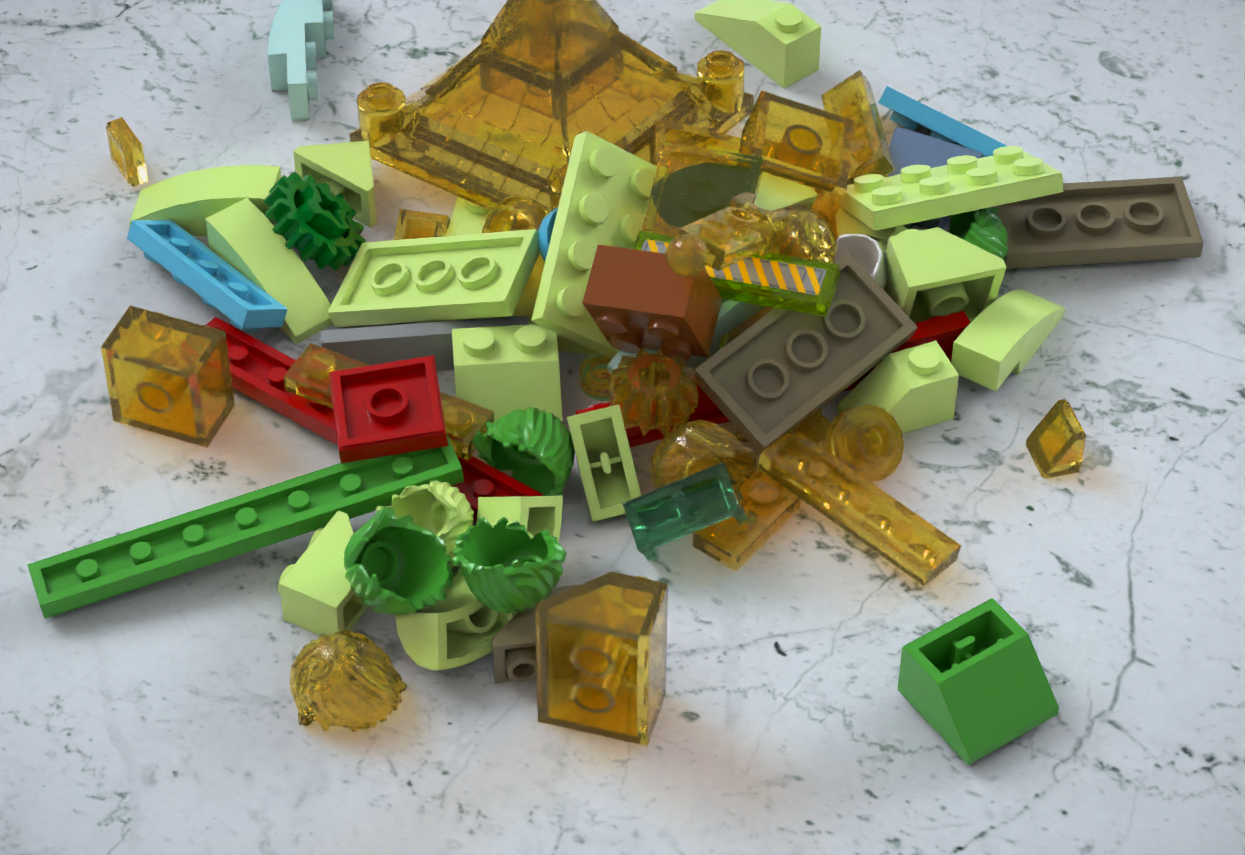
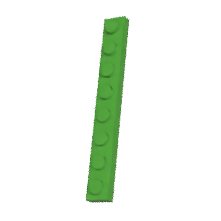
(232, 527)

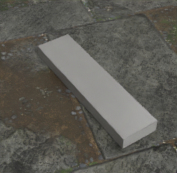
(406, 341)

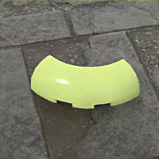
(461, 626)

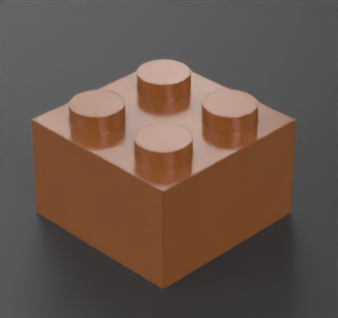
(648, 305)

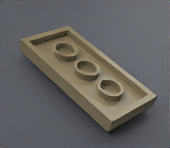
(1102, 224)
(801, 361)

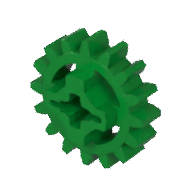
(314, 221)

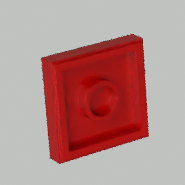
(387, 409)

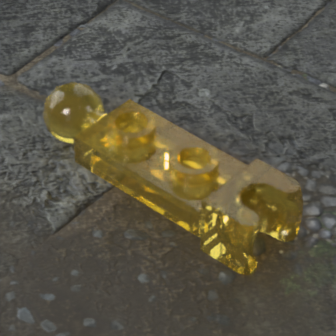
(726, 237)

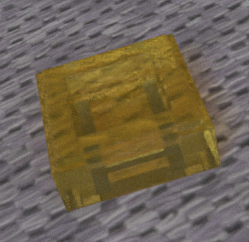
(126, 152)

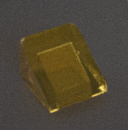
(420, 225)
(1057, 442)

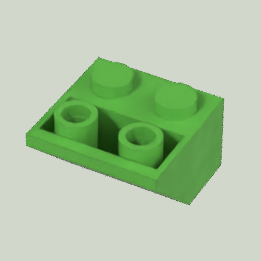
(977, 681)

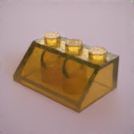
(603, 657)

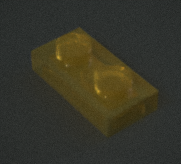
(768, 508)

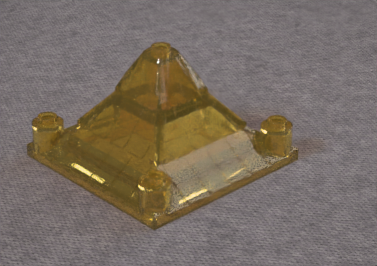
(536, 81)

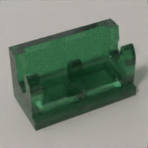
(684, 508)

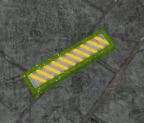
(766, 280)

